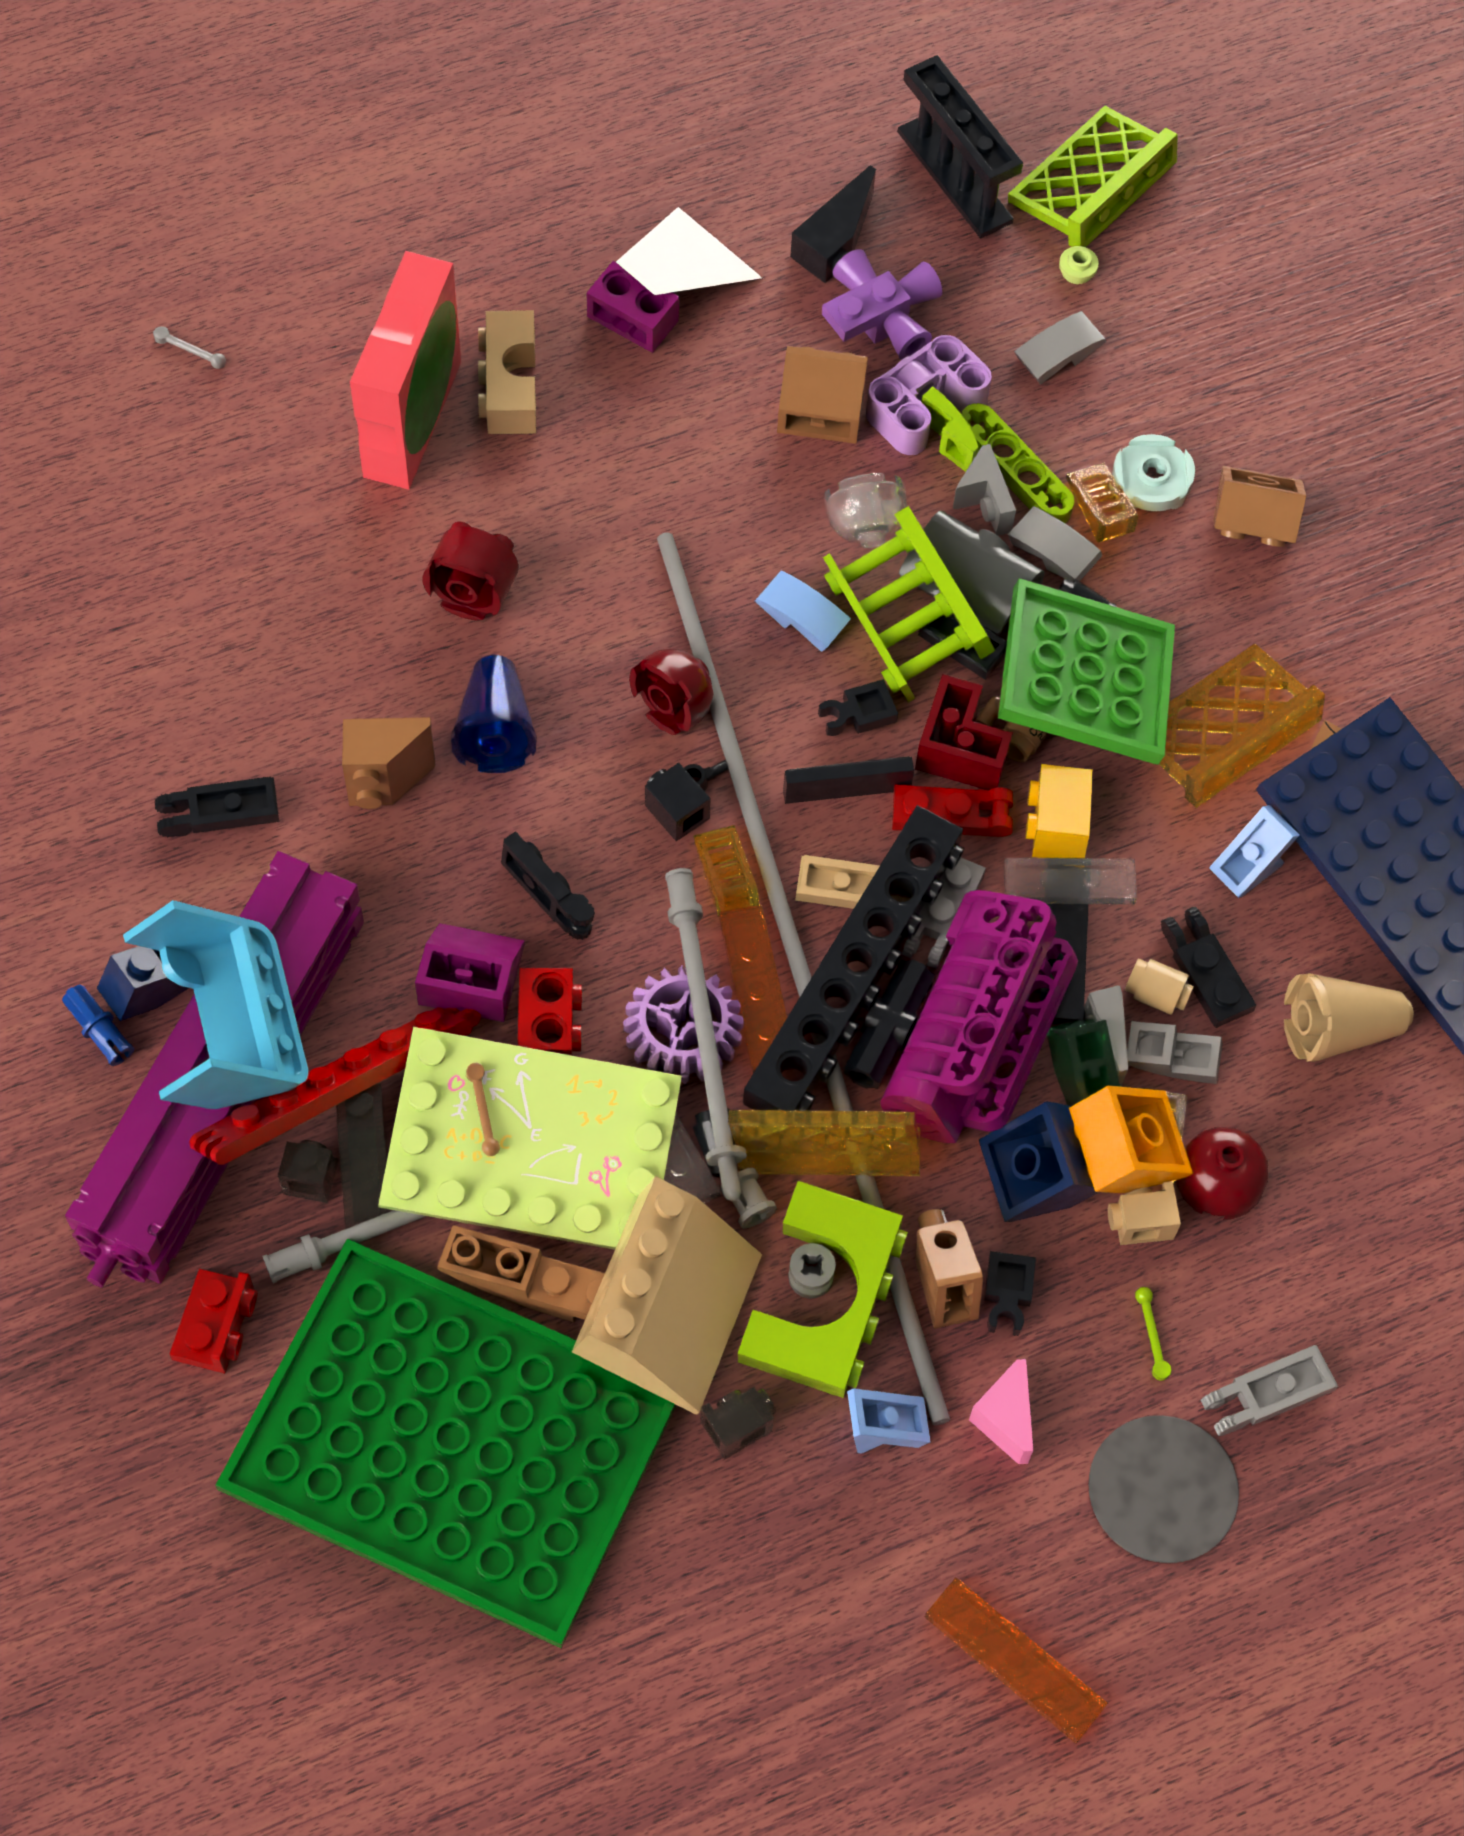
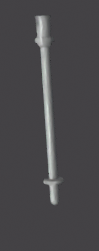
(685, 915)
(314, 1251)

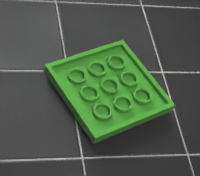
(1087, 671)

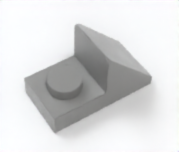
(986, 486)

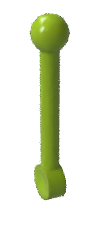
(1161, 1368)

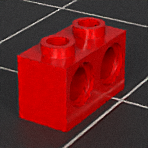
(543, 1017)

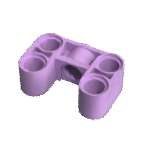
(912, 378)

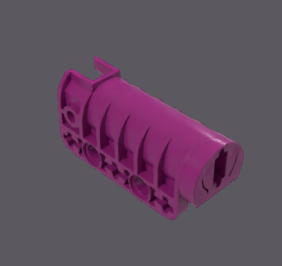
(976, 1013)

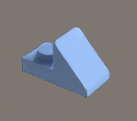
(1255, 851)
(887, 1419)

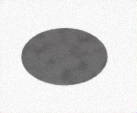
(1163, 1489)

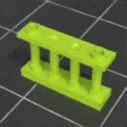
(947, 602)

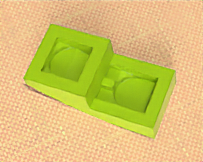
(957, 438)

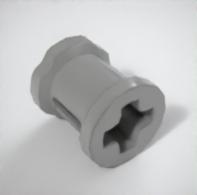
(752, 1203)

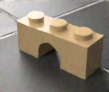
(508, 398)

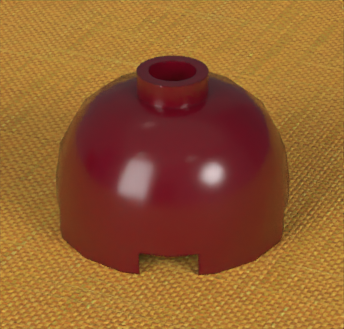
(673, 688)
(1226, 1174)

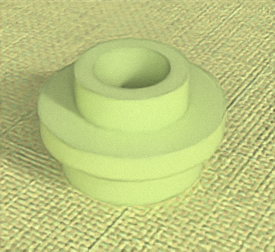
(1078, 272)

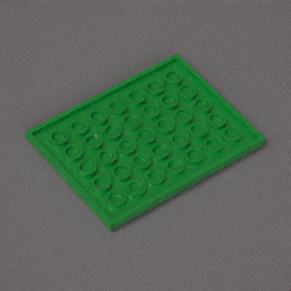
(448, 1443)

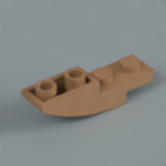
(519, 1274)

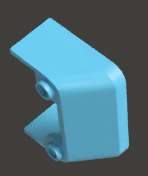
(239, 1001)

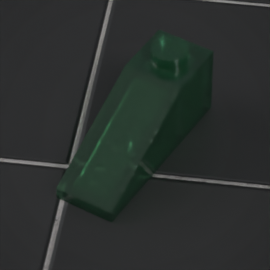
(1082, 1058)

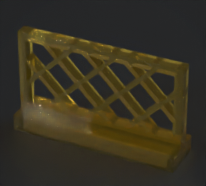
(1255, 741)
(828, 1142)

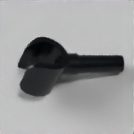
(706, 774)

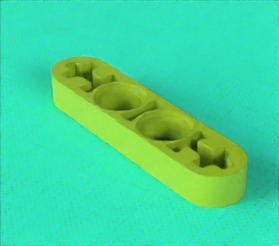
(1021, 461)

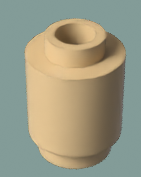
(1159, 986)

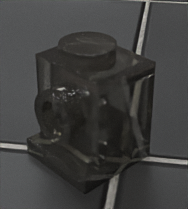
(308, 1164)
(738, 1420)

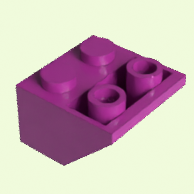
(468, 971)

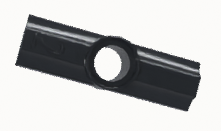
(889, 1024)

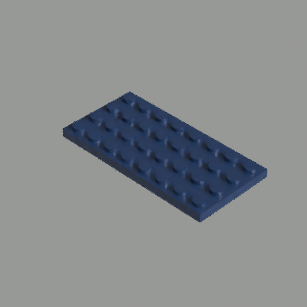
(1390, 841)

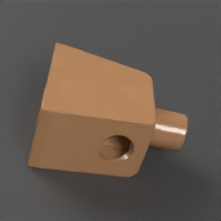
(947, 1270)

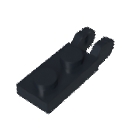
(218, 807)
(547, 887)
(1209, 969)

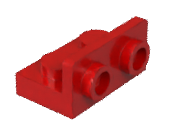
(213, 1319)

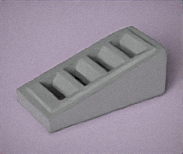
(1108, 1005)

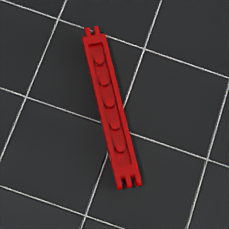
(323, 1088)

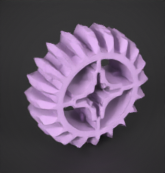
(652, 1011)

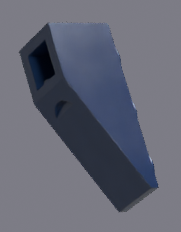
(136, 983)

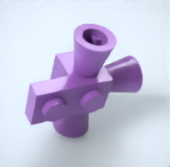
(881, 303)

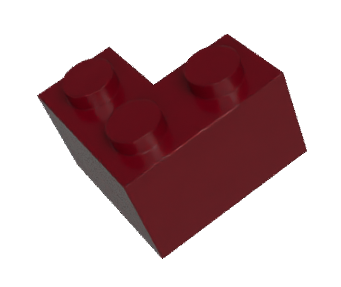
(956, 744)

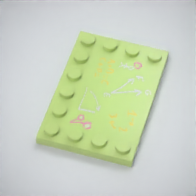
(569, 1128)

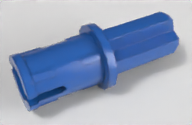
(97, 1024)

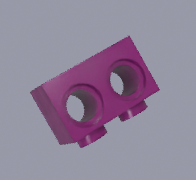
(631, 309)

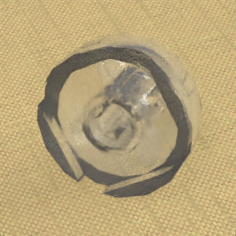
(866, 508)

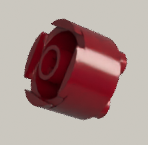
(471, 571)

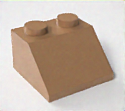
(1259, 506)
(385, 758)

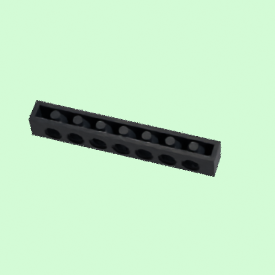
(922, 836)

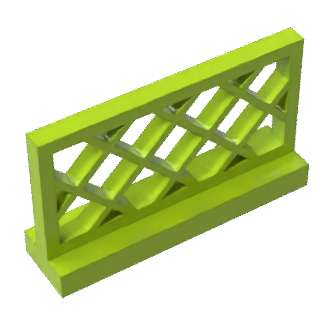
(1118, 188)

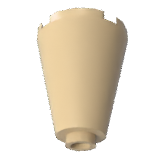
(1341, 1016)

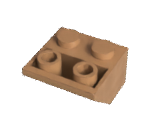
(822, 394)

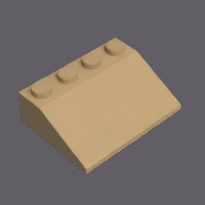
(669, 1296)

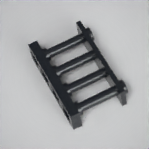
(959, 146)

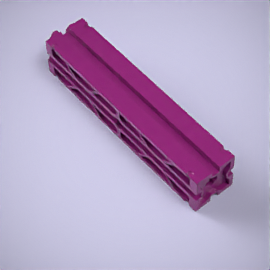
(148, 1178)

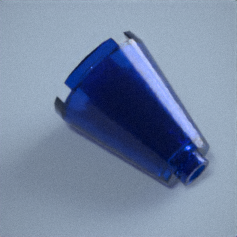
(494, 719)

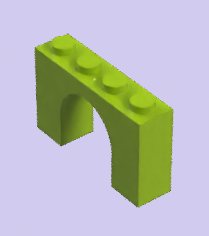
(828, 1353)

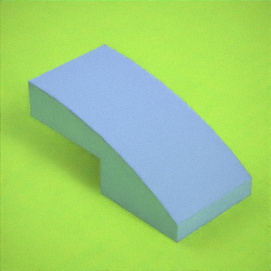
(804, 608)

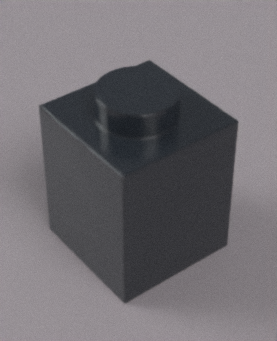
(677, 801)

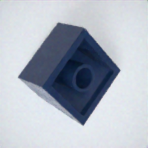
(1037, 1163)

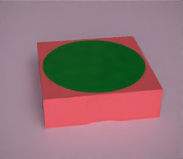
(406, 370)

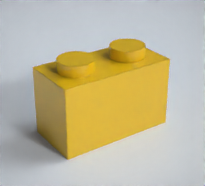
(1061, 812)

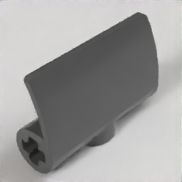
(980, 567)

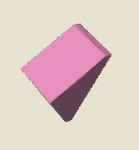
(1005, 1413)

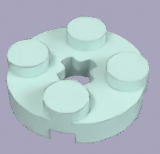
(1148, 492)

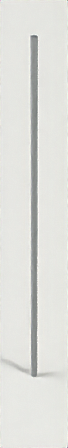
(795, 955)

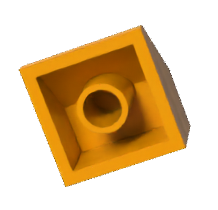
(1129, 1139)

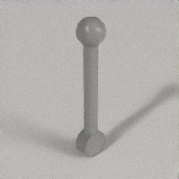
(162, 336)

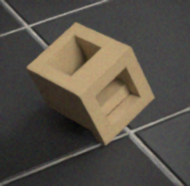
(1145, 1215)

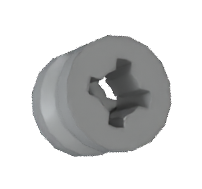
(811, 1280)

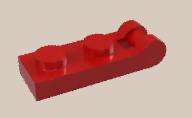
(957, 807)

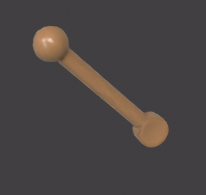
(475, 1074)

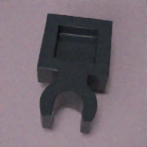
(863, 706)
(1009, 1284)

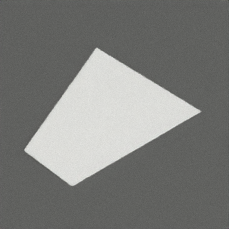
(683, 257)

